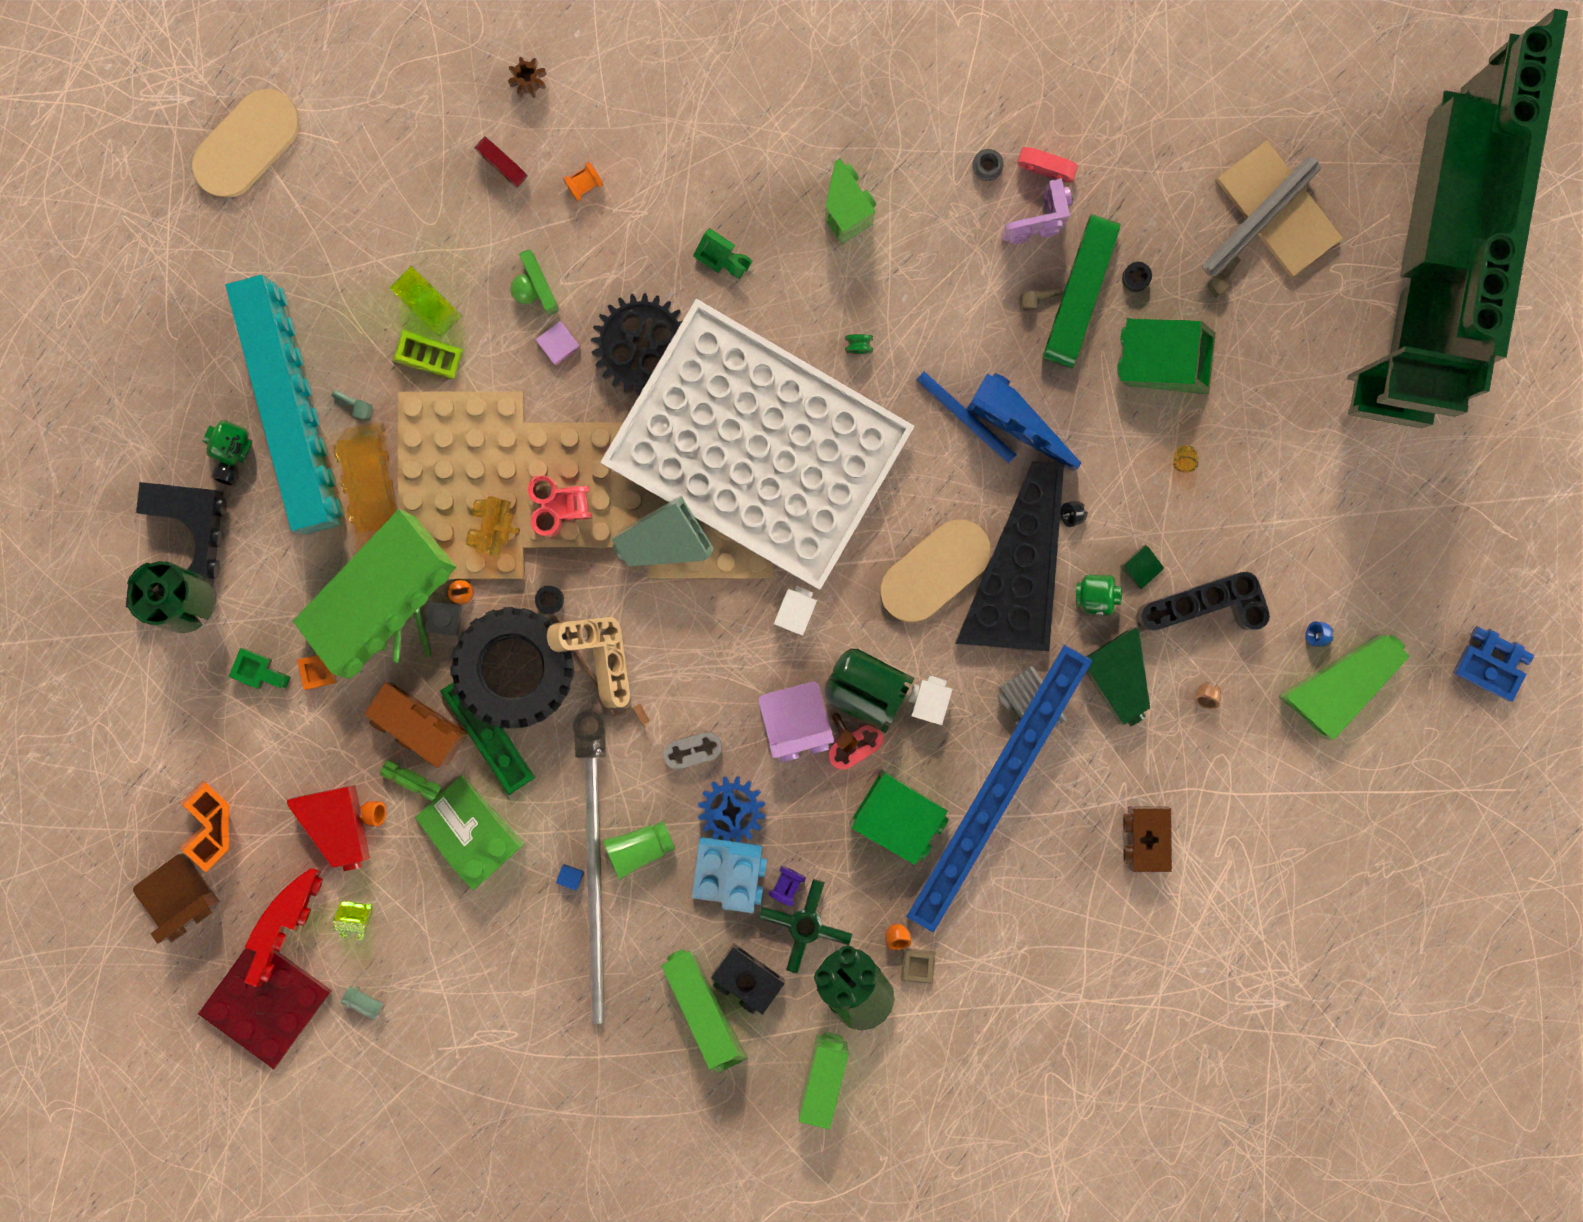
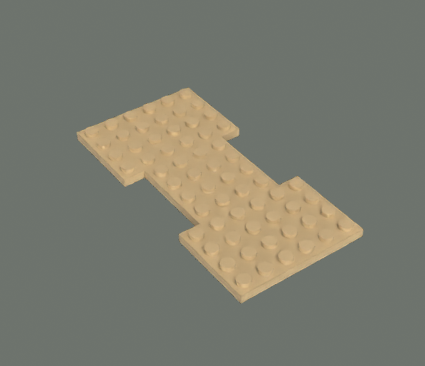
(479, 447)

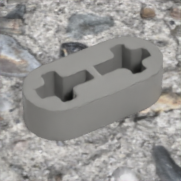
(695, 757)

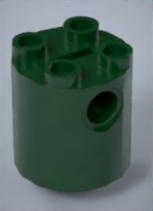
(855, 988)

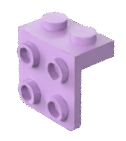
(1056, 202)
(796, 721)

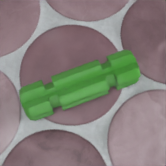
(410, 780)

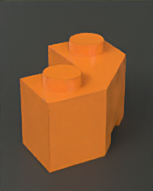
(212, 837)

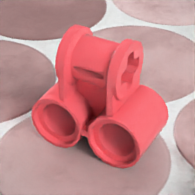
(559, 504)

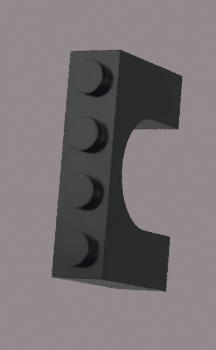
(199, 511)

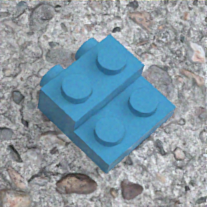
(729, 874)

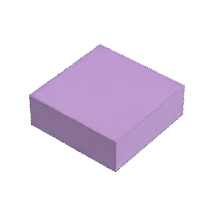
(558, 343)

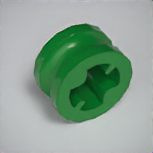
(859, 343)

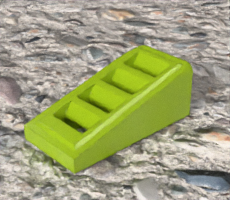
(418, 340)

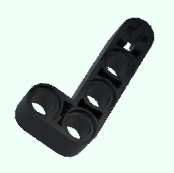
(1199, 606)

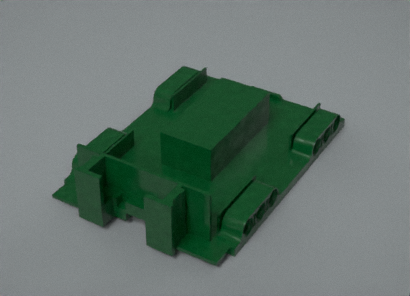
(1467, 236)

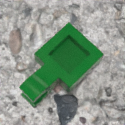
(717, 254)
(254, 670)

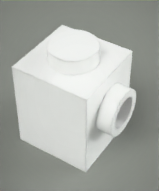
(930, 699)

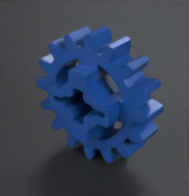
(746, 807)

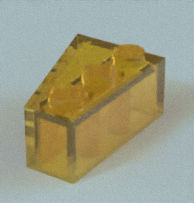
(365, 476)

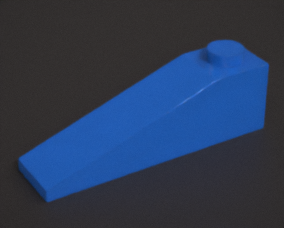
(1008, 411)

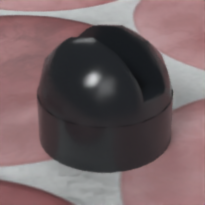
(225, 475)
(1075, 519)

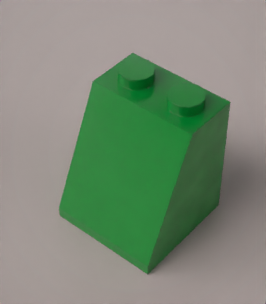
(1167, 355)
(899, 818)

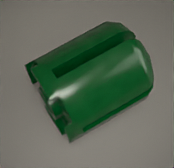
(169, 597)
(866, 688)

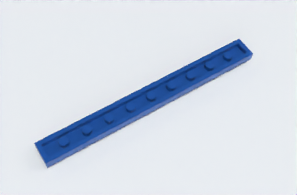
(999, 788)

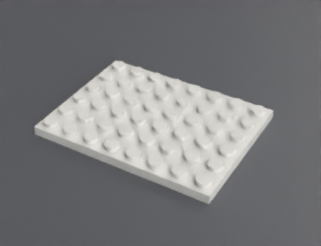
(757, 444)

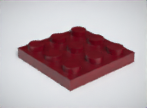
(269, 1016)

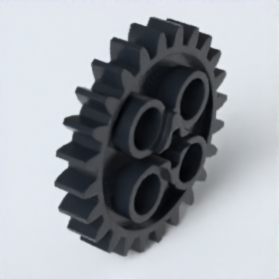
(615, 336)

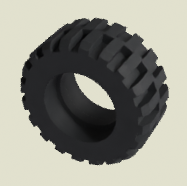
(469, 677)

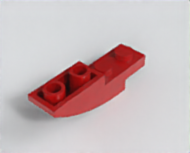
(287, 911)

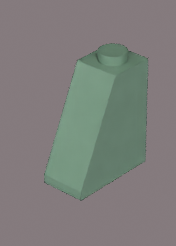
(663, 537)

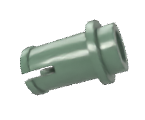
(361, 1002)

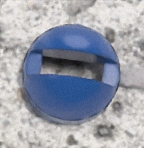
(1319, 627)

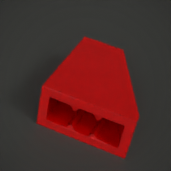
(334, 825)

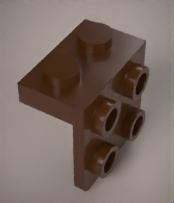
(175, 897)

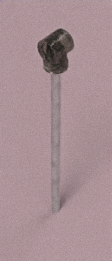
(590, 747)

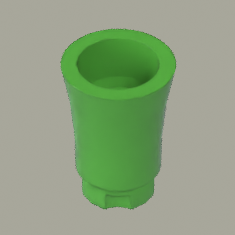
(638, 848)

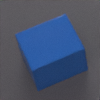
(570, 877)

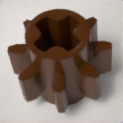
(535, 74)

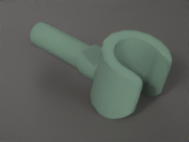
(361, 408)

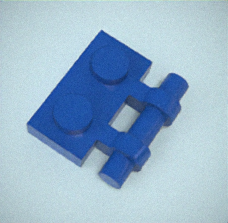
(1489, 672)

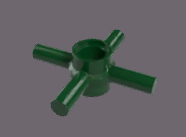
(800, 938)

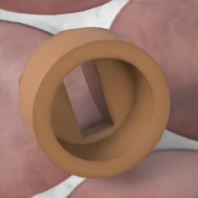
(1208, 696)

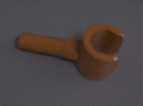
(846, 740)

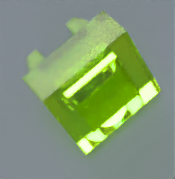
(352, 918)

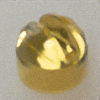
(1185, 459)

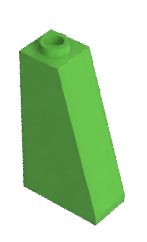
(1342, 689)
(703, 1012)

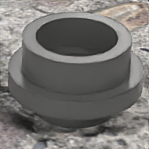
(987, 155)

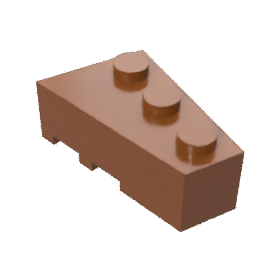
(415, 725)

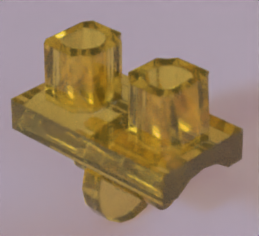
(495, 526)

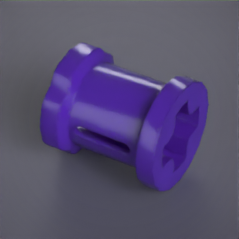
(786, 886)

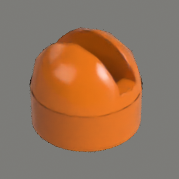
(462, 598)
(373, 813)
(897, 937)

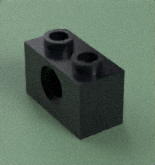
(740, 962)

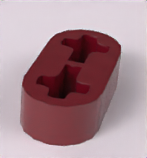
(501, 162)

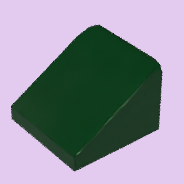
(1142, 566)

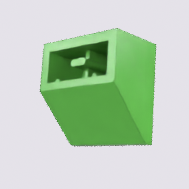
(847, 207)

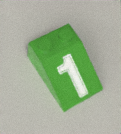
(469, 832)

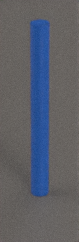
(966, 417)

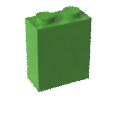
(823, 1080)

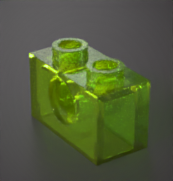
(425, 301)

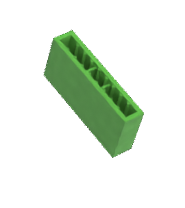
(374, 594)

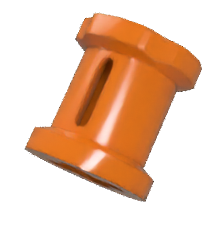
(583, 181)

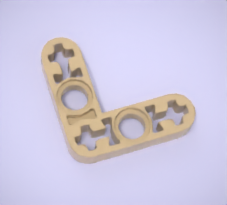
(603, 646)

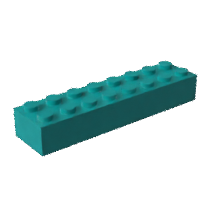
(285, 404)

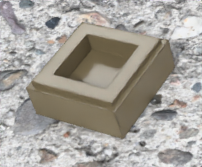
(918, 965)

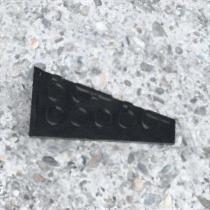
(1018, 585)

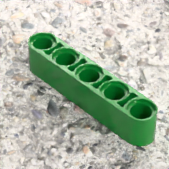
(1081, 291)

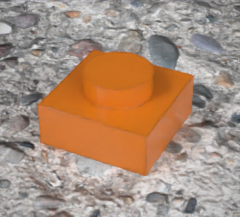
(314, 673)

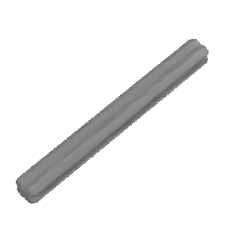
(1261, 217)

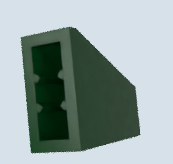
(1121, 677)

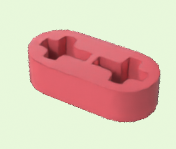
(1047, 164)
(860, 753)

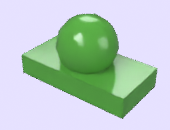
(530, 286)

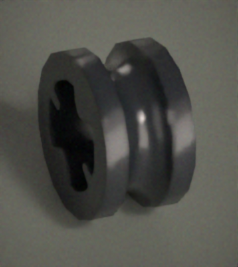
(1131, 269)
(551, 590)

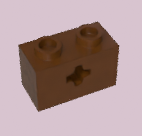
(1158, 853)

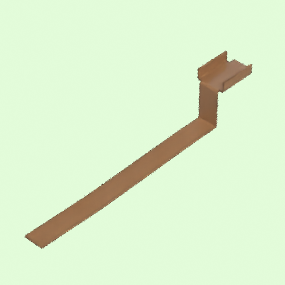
(642, 716)

